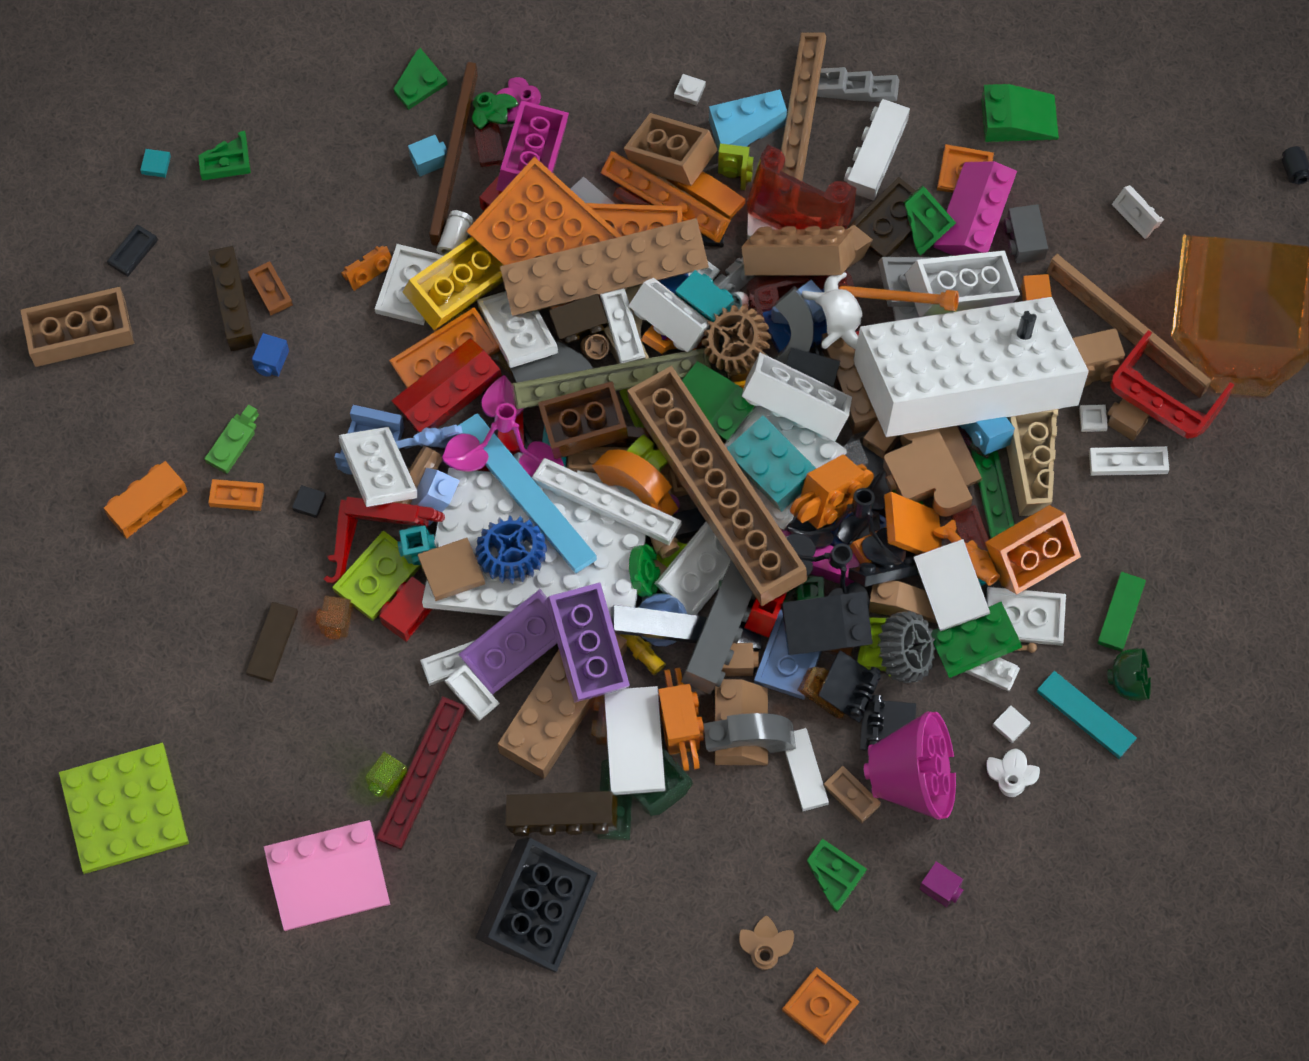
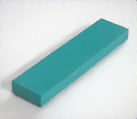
(1086, 714)

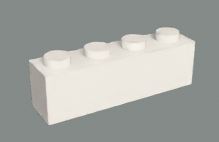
(877, 149)

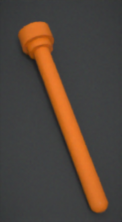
(948, 300)

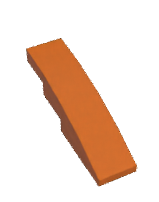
(713, 194)

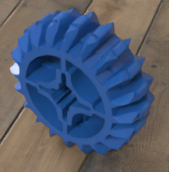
(509, 541)

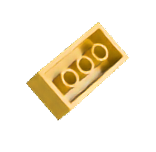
(453, 282)

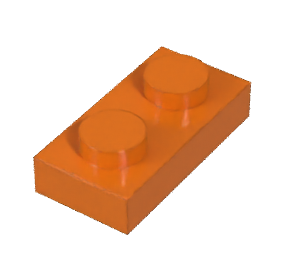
(236, 495)

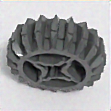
(906, 647)

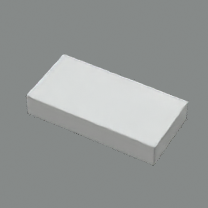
(471, 692)

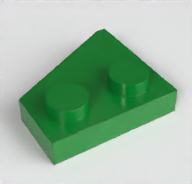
(419, 80)
(926, 219)
(835, 873)

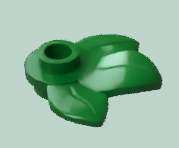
(492, 108)

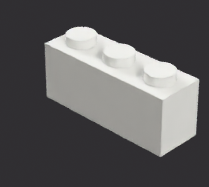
(669, 315)

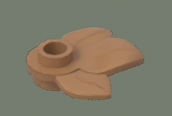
(768, 940)

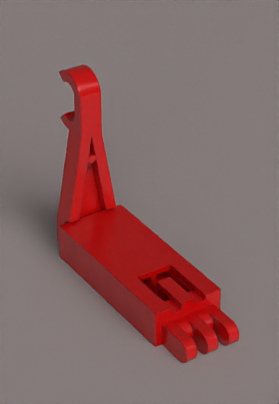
(390, 513)

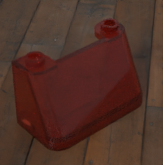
(791, 202)

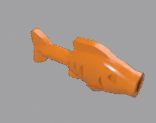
(980, 559)

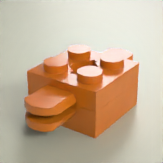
(830, 491)
(679, 719)

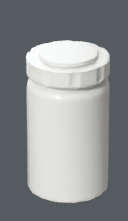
(454, 231)

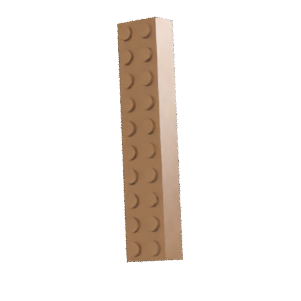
(717, 486)

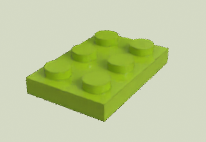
(375, 576)

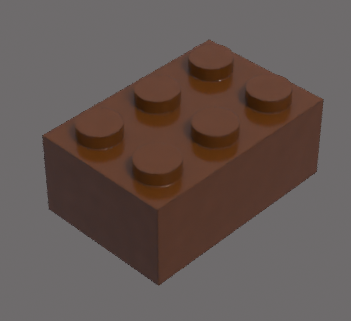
(583, 420)

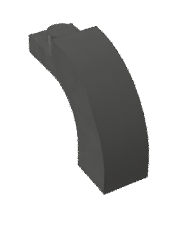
(800, 319)
(751, 729)

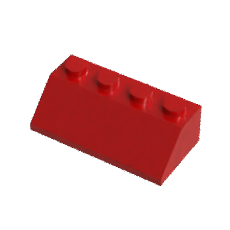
(447, 387)

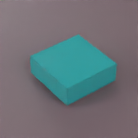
(155, 163)

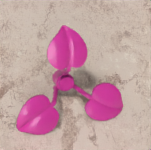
(468, 455)

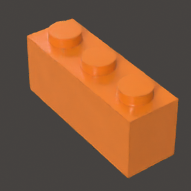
(145, 499)

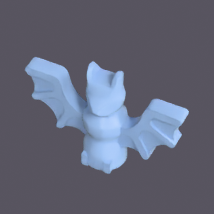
(431, 437)

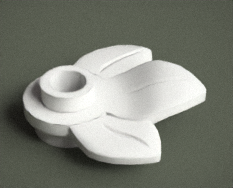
(1014, 769)

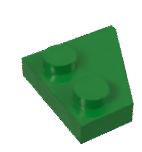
(226, 159)

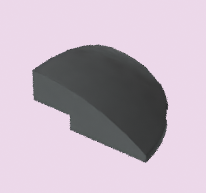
(563, 362)

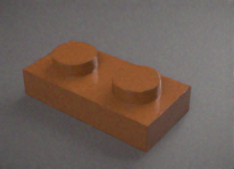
(270, 288)

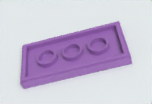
(511, 643)

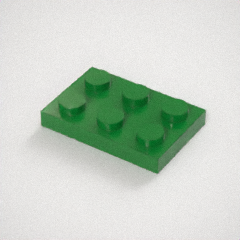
(976, 641)

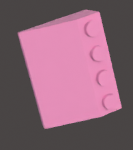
(327, 875)

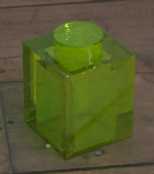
(385, 775)

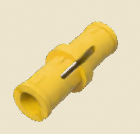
(643, 652)

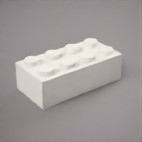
(978, 278)
(797, 397)

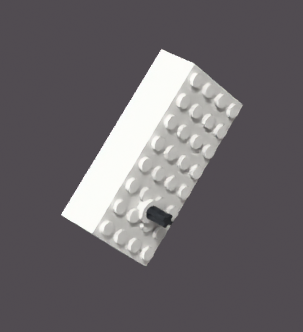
(969, 366)

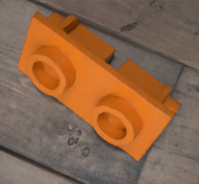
(372, 265)

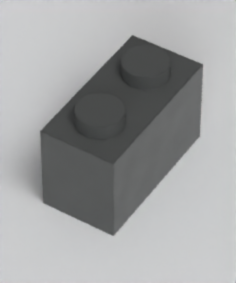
(1026, 233)

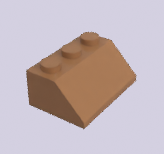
(736, 698)

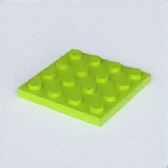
(123, 808)

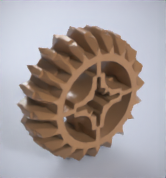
(744, 320)

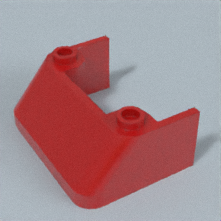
(1156, 403)

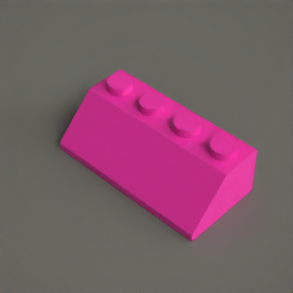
(976, 207)

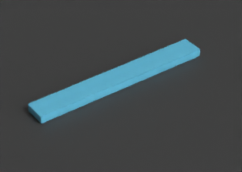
(531, 498)

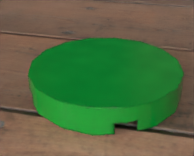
(643, 570)

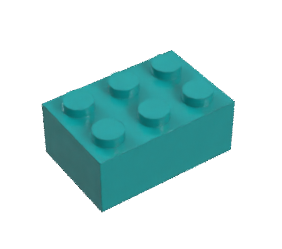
(771, 462)

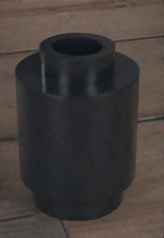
(1296, 165)

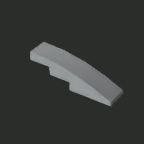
(857, 86)

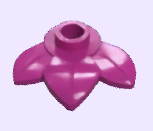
(520, 90)

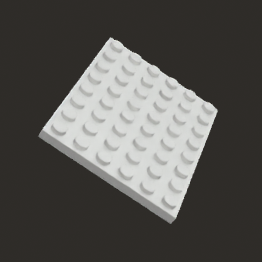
(483, 500)

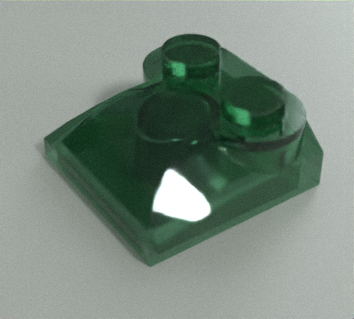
(676, 787)

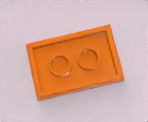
(911, 524)

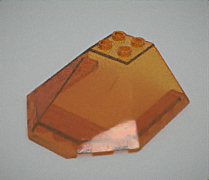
(1243, 311)

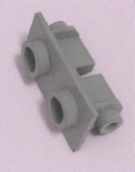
(736, 277)

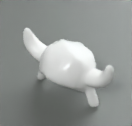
(841, 311)

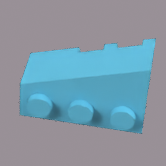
(747, 118)

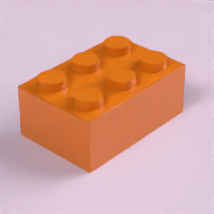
(1033, 549)

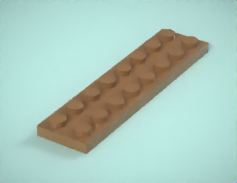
(604, 267)

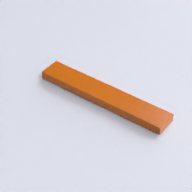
(663, 194)

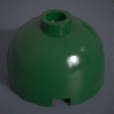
(1130, 675)

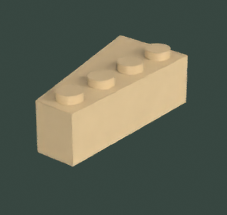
(1032, 459)

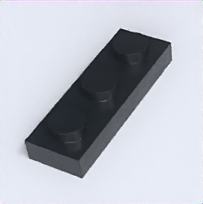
(873, 573)

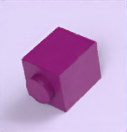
(942, 885)

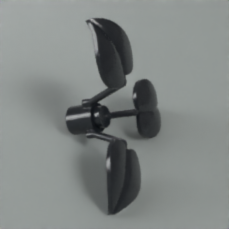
(864, 501)
(848, 532)

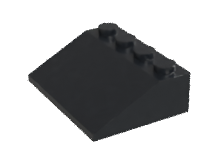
(536, 904)

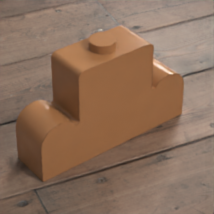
(926, 471)

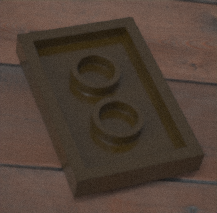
(887, 219)

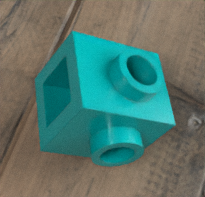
(411, 539)

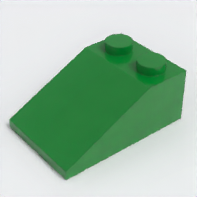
(1018, 114)
(718, 399)

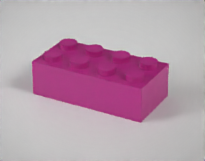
(536, 134)

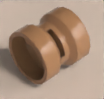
(598, 348)

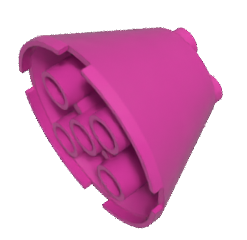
(914, 767)

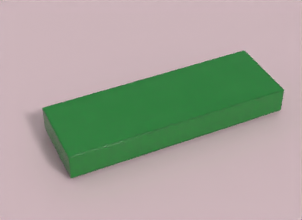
(1121, 611)

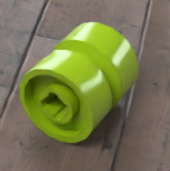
(645, 449)

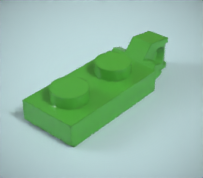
(233, 440)

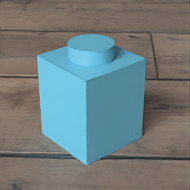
(428, 155)

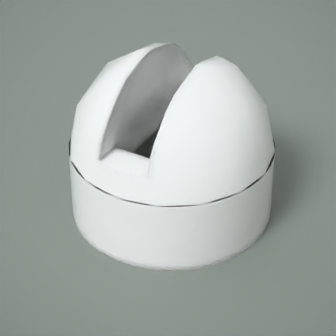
(742, 297)

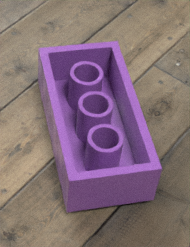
(587, 642)

